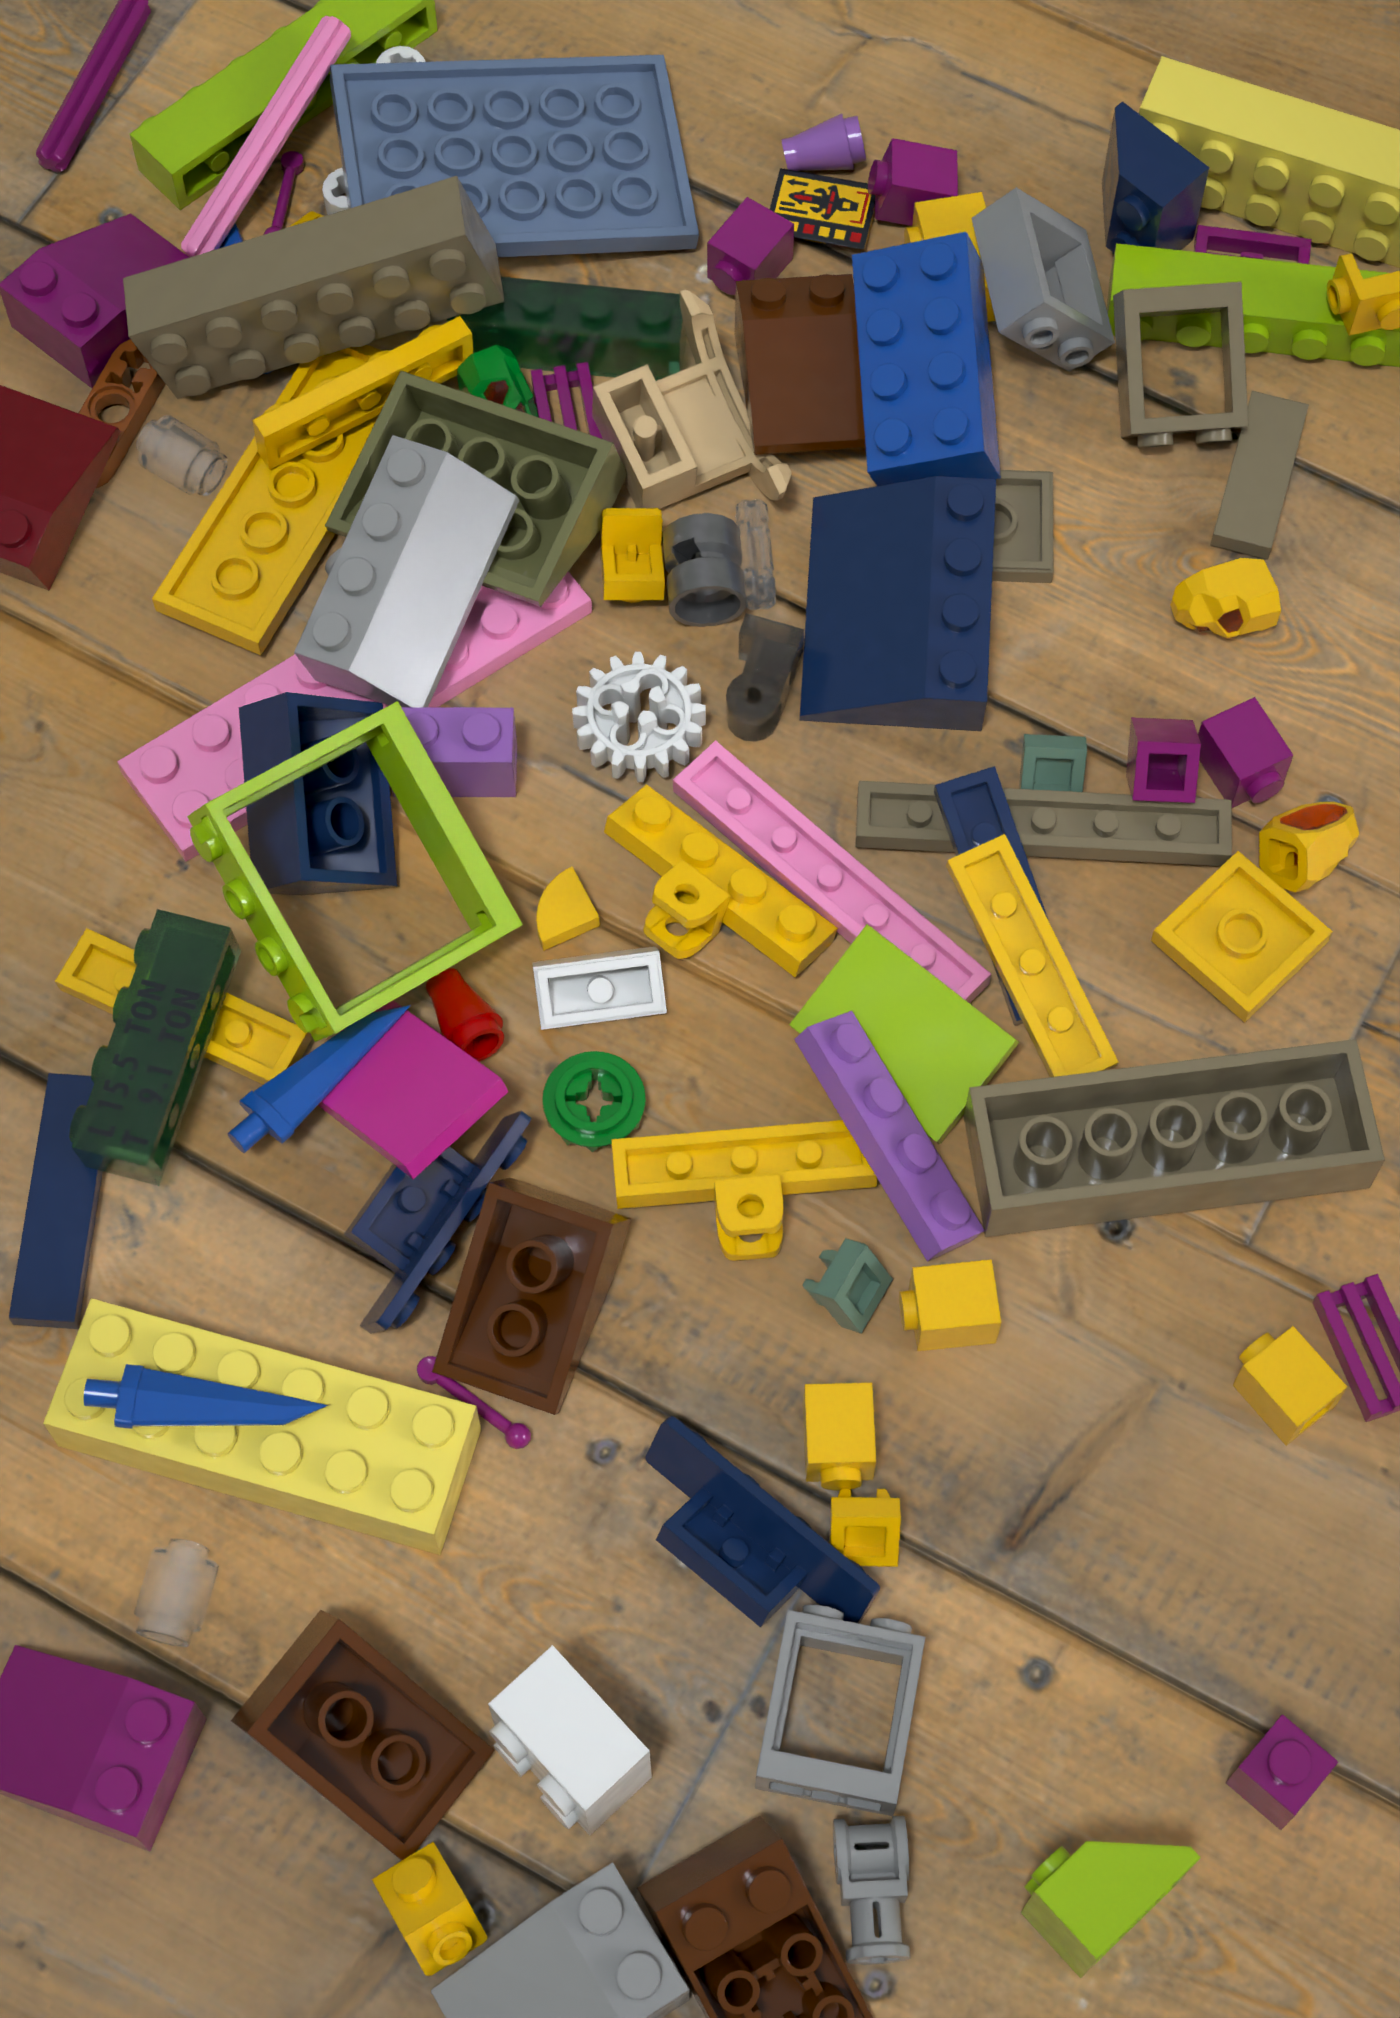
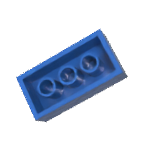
(925, 361)

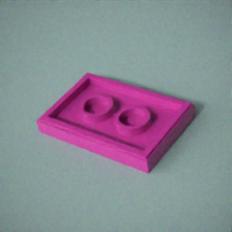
(413, 1094)

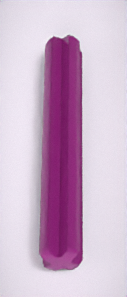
(92, 84)

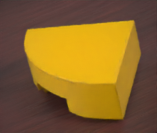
(564, 910)

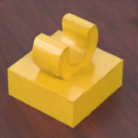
(866, 1528)

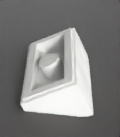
(599, 987)

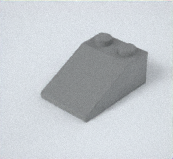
(571, 1959)

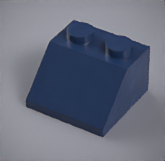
(1149, 185)

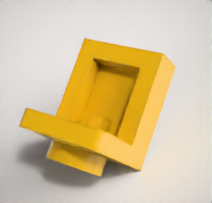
(1365, 302)
(632, 554)
(430, 1909)

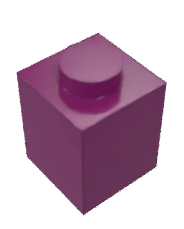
(910, 175)
(749, 246)
(1244, 753)
(1163, 760)
(1282, 1772)

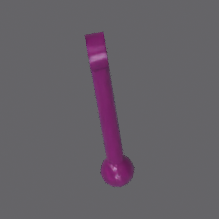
(292, 165)
(516, 1434)

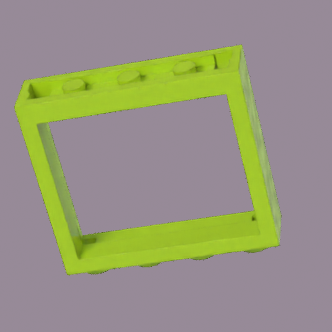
(436, 824)

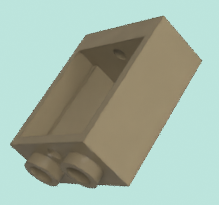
(1180, 300)

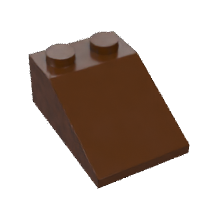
(800, 363)
(529, 1293)
(363, 1735)

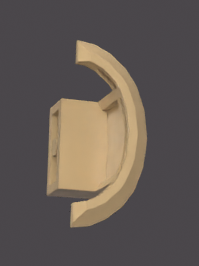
(685, 427)

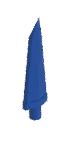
(294, 1093)
(171, 1399)

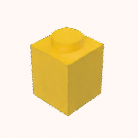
(951, 1305)
(1287, 1383)
(839, 1434)

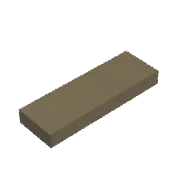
(1259, 475)

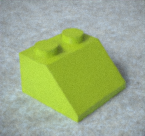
(1099, 1894)

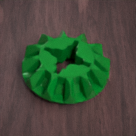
(572, 1083)

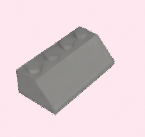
(406, 576)

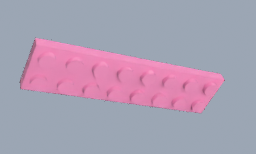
(205, 751)

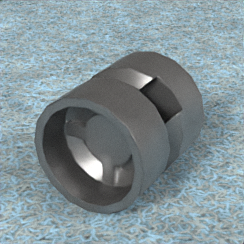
(704, 570)

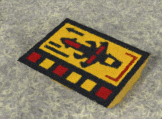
(825, 208)

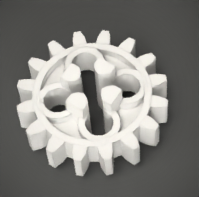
(609, 731)

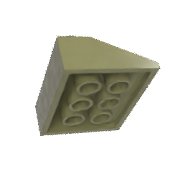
(552, 469)

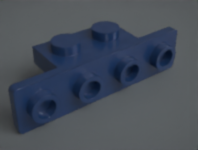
(412, 1220)
(747, 1539)

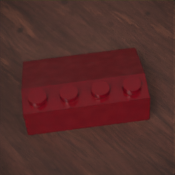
(46, 482)

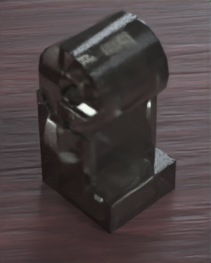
(761, 692)

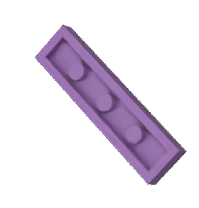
(889, 1135)

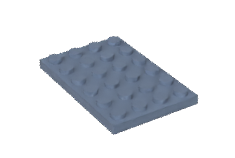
(545, 147)

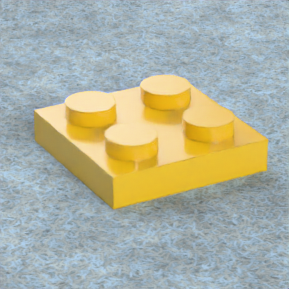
(1241, 936)

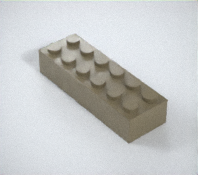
(314, 288)
(1172, 1137)

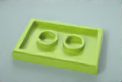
(917, 1025)

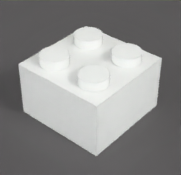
(569, 1741)

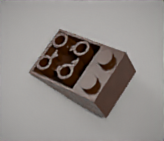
(751, 1932)

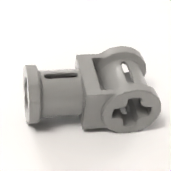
(873, 1874)

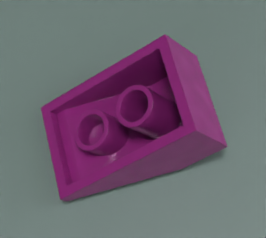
(73, 294)
(93, 1744)

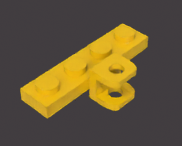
(713, 885)
(743, 1174)

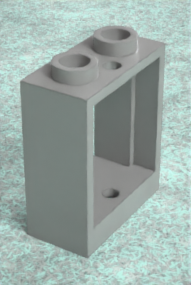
(1042, 280)
(825, 1780)

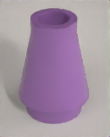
(827, 146)

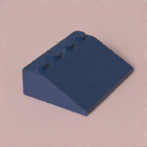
(900, 605)

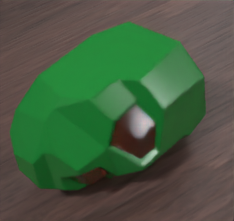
(497, 378)

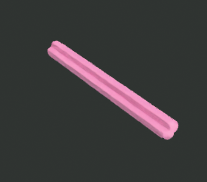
(267, 137)

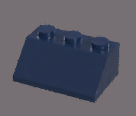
(329, 825)

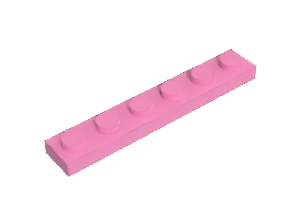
(817, 866)

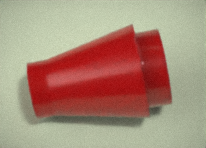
(465, 1015)

